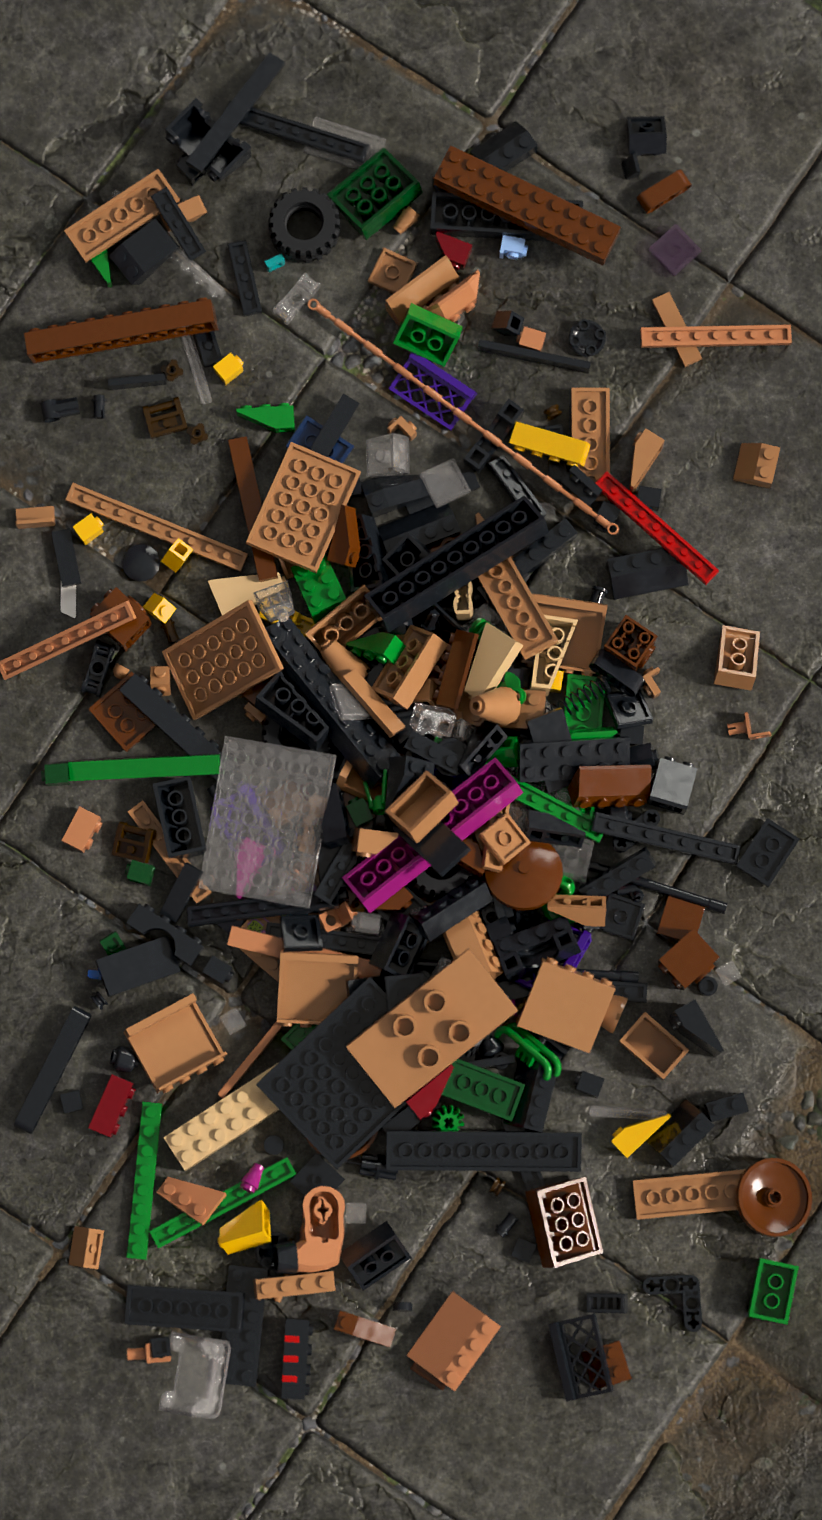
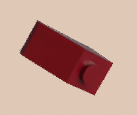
(454, 249)

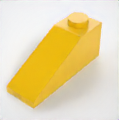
(634, 1135)

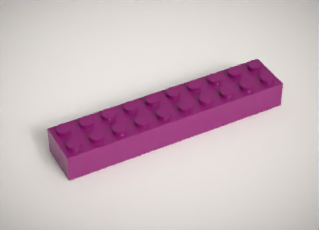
(398, 864)

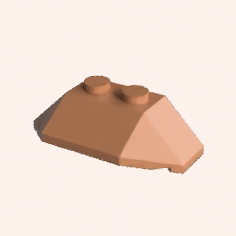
(458, 299)

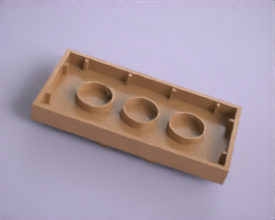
(431, 1028)

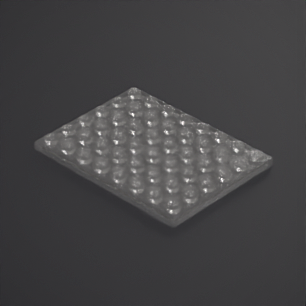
(267, 821)

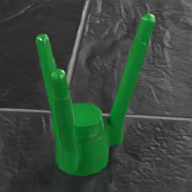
(378, 803)

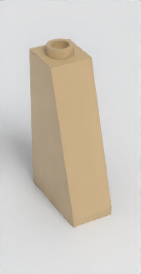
(236, 590)
(492, 660)

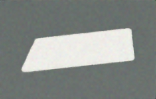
(68, 600)

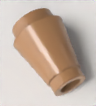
(406, 219)

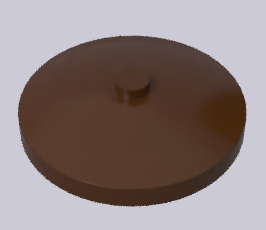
(527, 878)
(774, 1197)

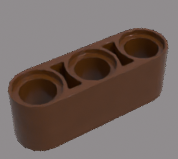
(664, 191)

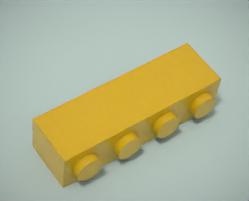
(549, 443)

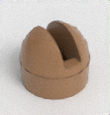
(120, 671)

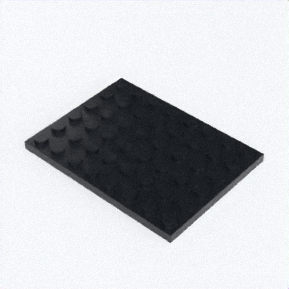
(326, 1087)

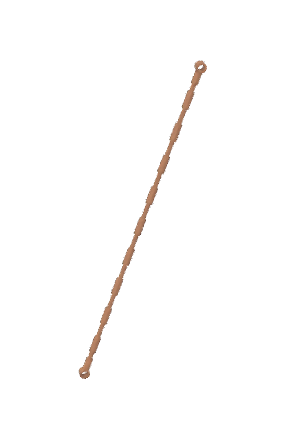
(464, 417)

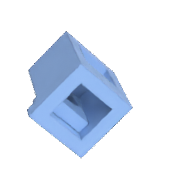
(513, 247)

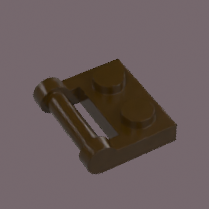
(165, 423)
(131, 848)

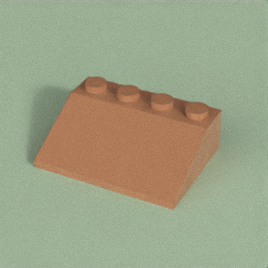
(453, 1341)

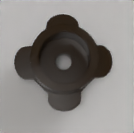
(172, 375)
(192, 432)

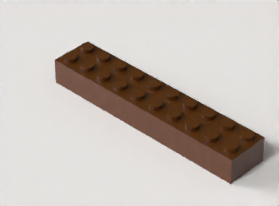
(526, 205)
(121, 330)

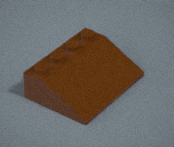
(564, 1222)

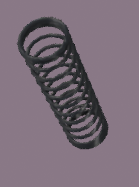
(601, 680)

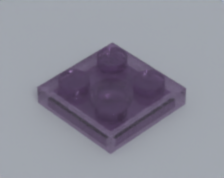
(675, 250)

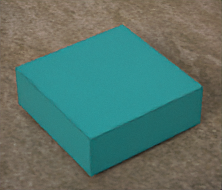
(275, 263)

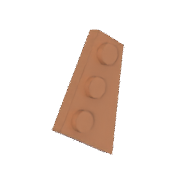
(191, 1198)

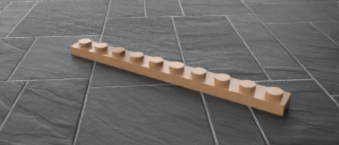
(156, 526)

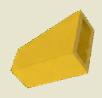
(247, 1229)

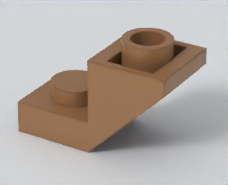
(191, 208)

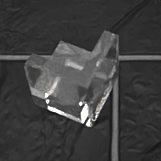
(233, 1021)
(356, 1213)

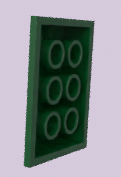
(375, 193)

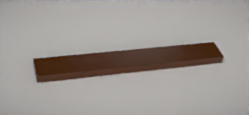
(251, 502)

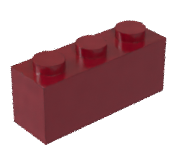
(112, 1106)

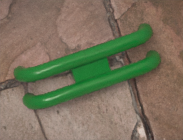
(530, 1049)

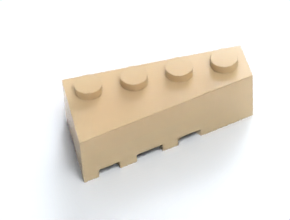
(548, 661)

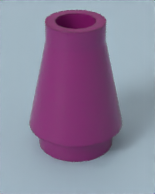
(252, 1178)

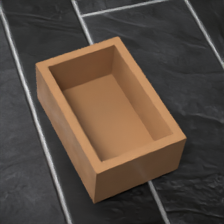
(422, 806)
(653, 1046)

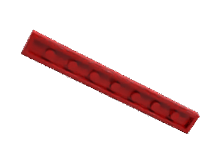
(657, 528)

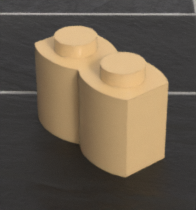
(463, 602)

